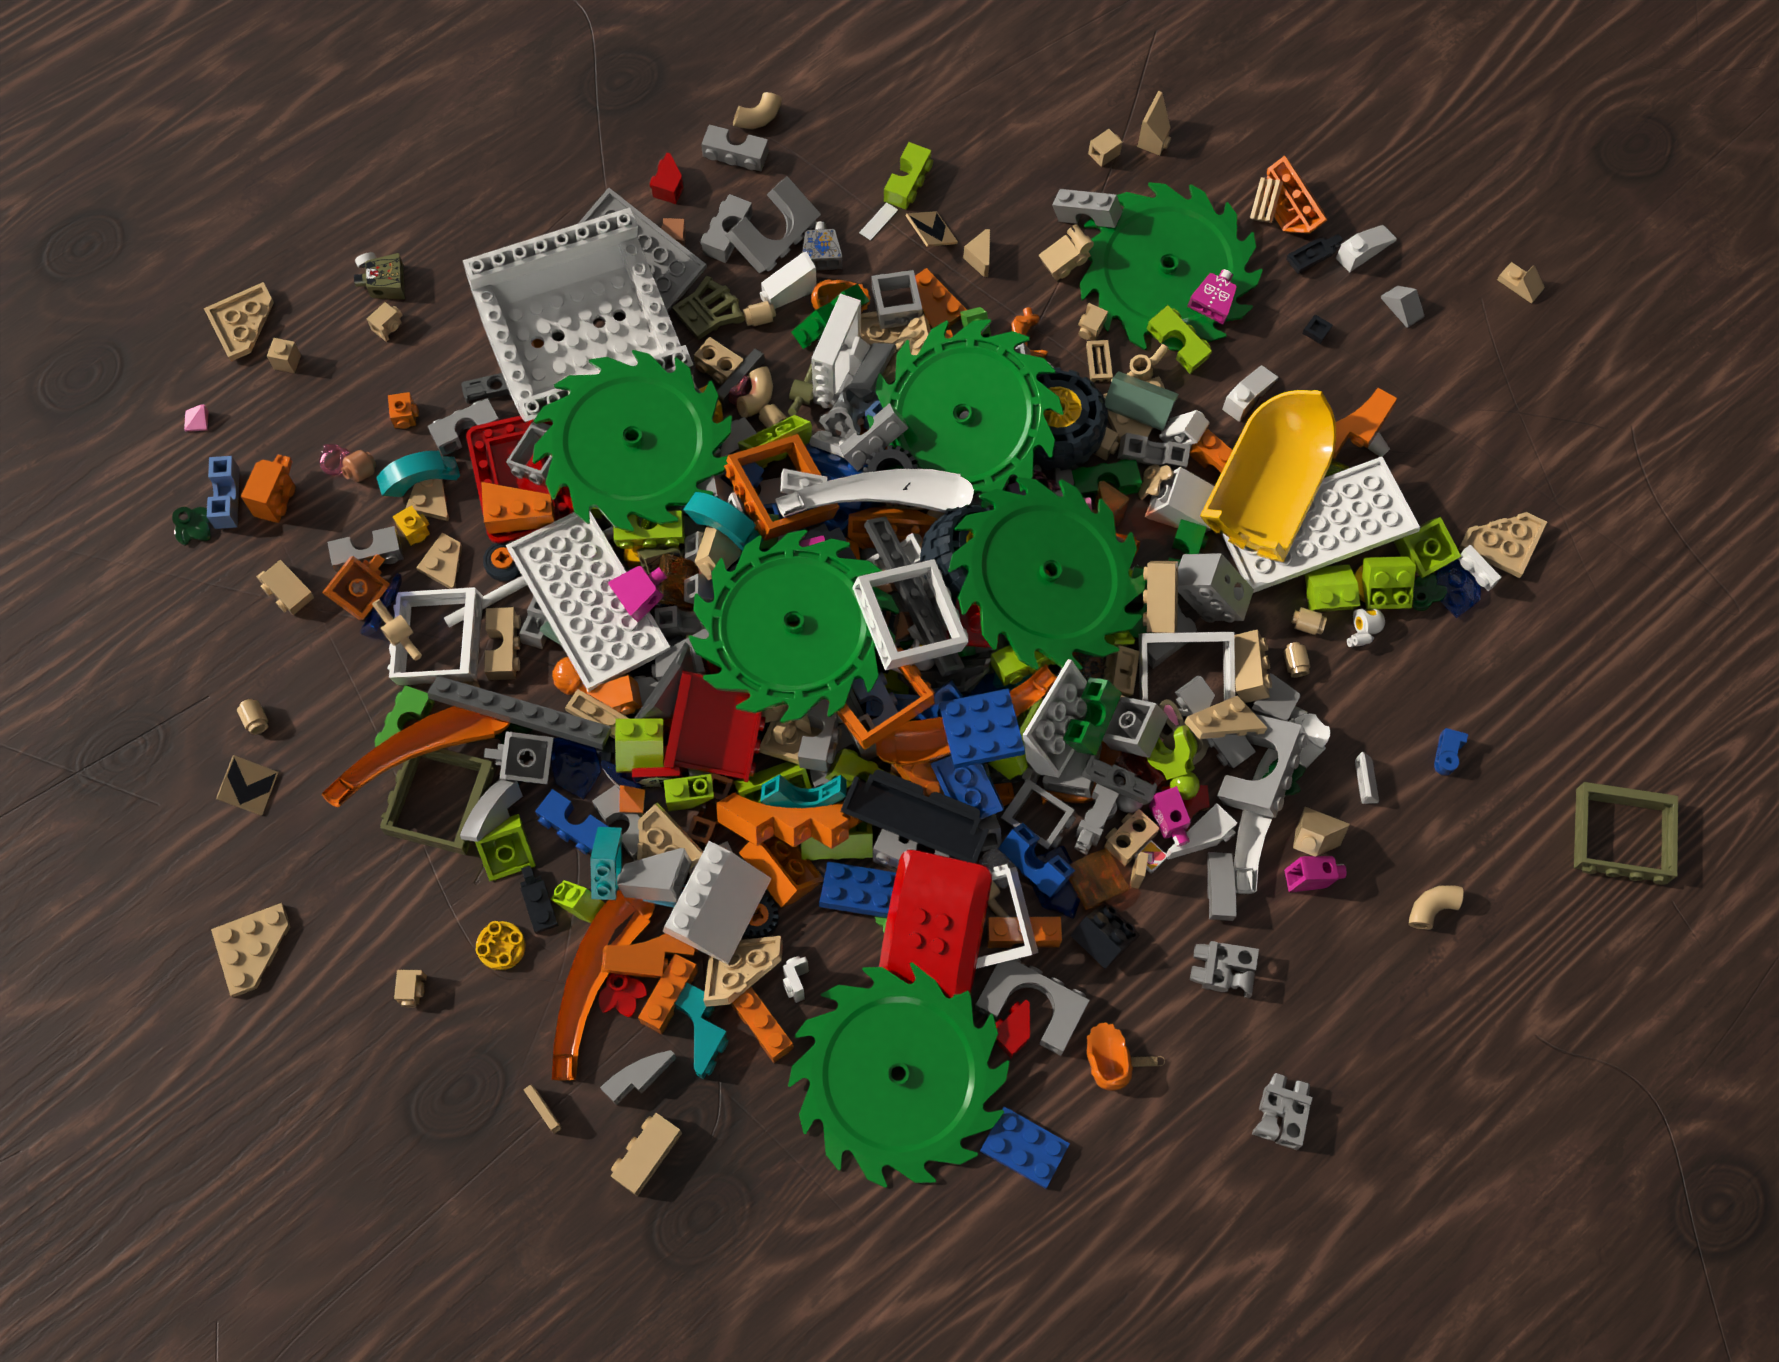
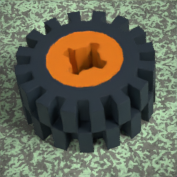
(763, 925)

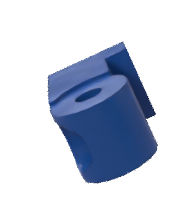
(1447, 750)

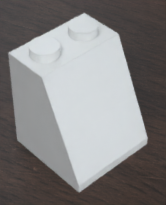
(1179, 499)

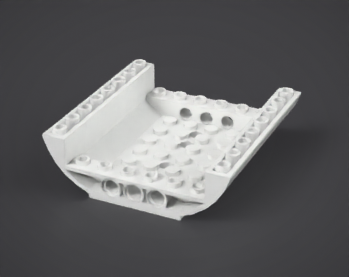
(562, 287)

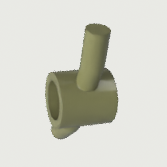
(801, 393)

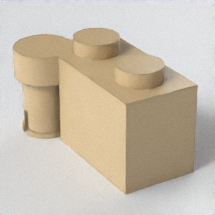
(1067, 253)
(286, 587)

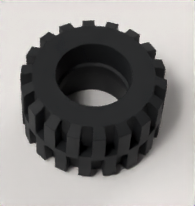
(891, 457)

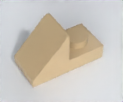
(1521, 282)
(786, 730)

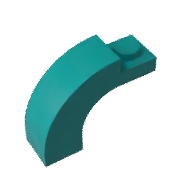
(414, 468)
(722, 516)
(781, 793)

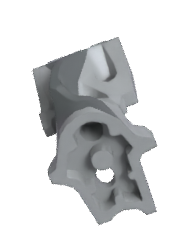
(846, 410)

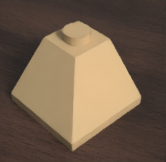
(1155, 127)

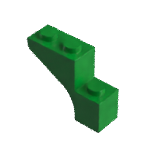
(814, 325)

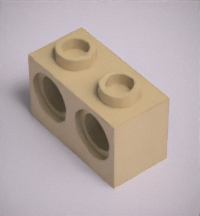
(722, 359)
(1122, 669)
(1134, 839)

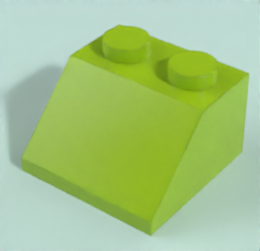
(1429, 547)
(1332, 589)
(639, 744)
(505, 849)

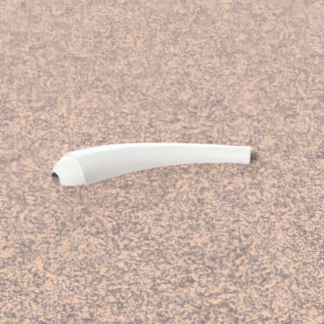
(928, 490)
(1254, 825)

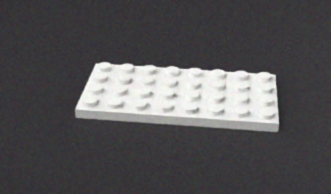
(1347, 517)
(569, 577)

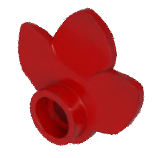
(622, 997)

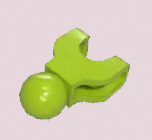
(1178, 763)

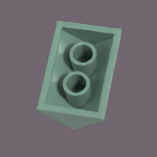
(1140, 400)

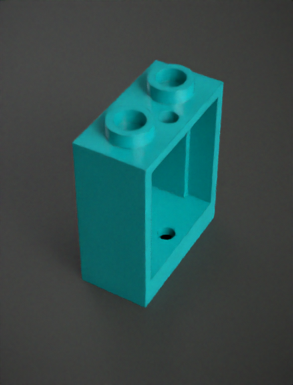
(606, 863)

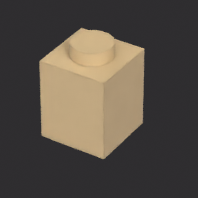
(1105, 147)
(284, 355)
(1108, 445)

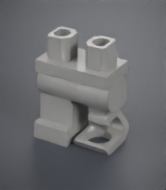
(1092, 826)
(1220, 961)
(1288, 1104)

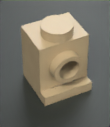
(385, 320)
(1092, 322)
(409, 987)

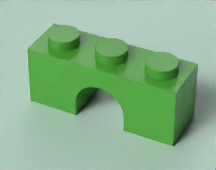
(409, 705)

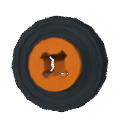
(500, 570)

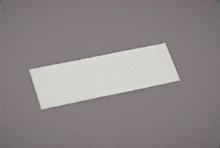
(878, 221)

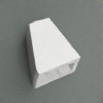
(790, 282)

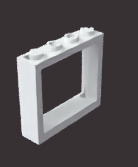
(832, 353)
(878, 627)
(470, 641)
(1228, 657)
(1023, 917)

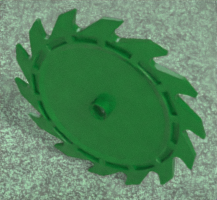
(1160, 232)
(976, 377)
(626, 476)
(1026, 604)
(783, 662)
(907, 1118)

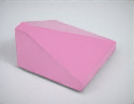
(196, 419)

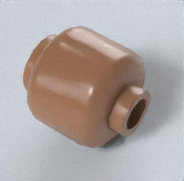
(358, 466)

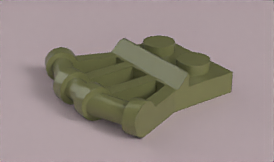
(696, 315)

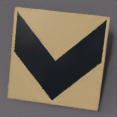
(931, 228)
(247, 785)

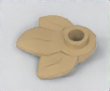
(1152, 480)

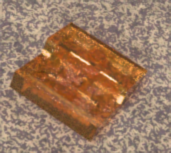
(672, 588)
(1097, 879)

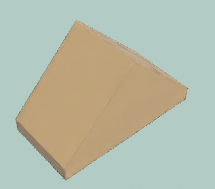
(978, 251)

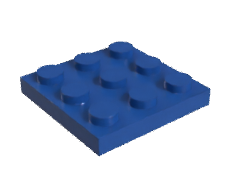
(981, 728)

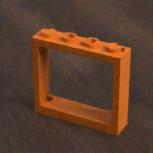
(752, 504)
(925, 701)

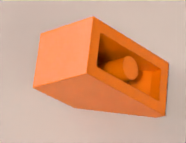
(619, 694)

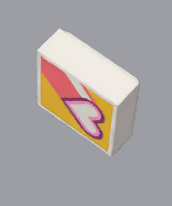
(1155, 857)

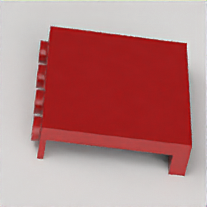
(711, 732)

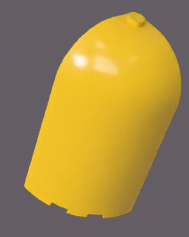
(1274, 473)

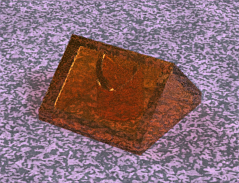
(1114, 499)

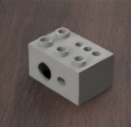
(1204, 587)
(890, 848)

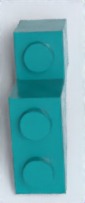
(708, 1038)

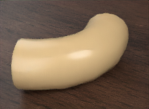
(760, 115)
(759, 395)
(1432, 902)

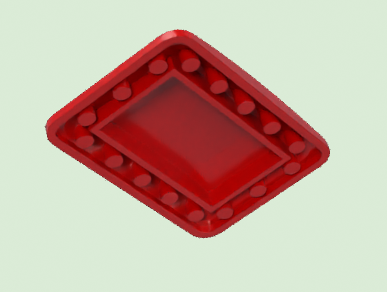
(489, 450)
(936, 919)

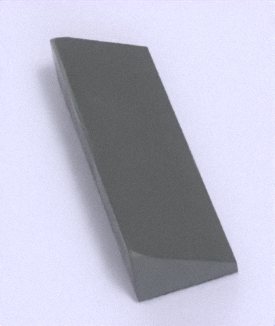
(872, 365)

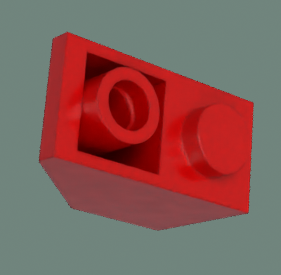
(668, 181)
(1015, 1029)

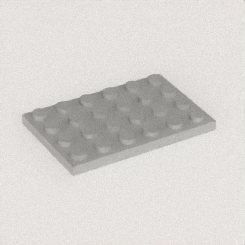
(669, 261)

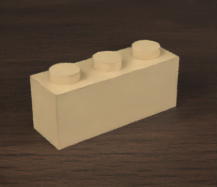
(1161, 596)
(1251, 666)
(645, 1153)

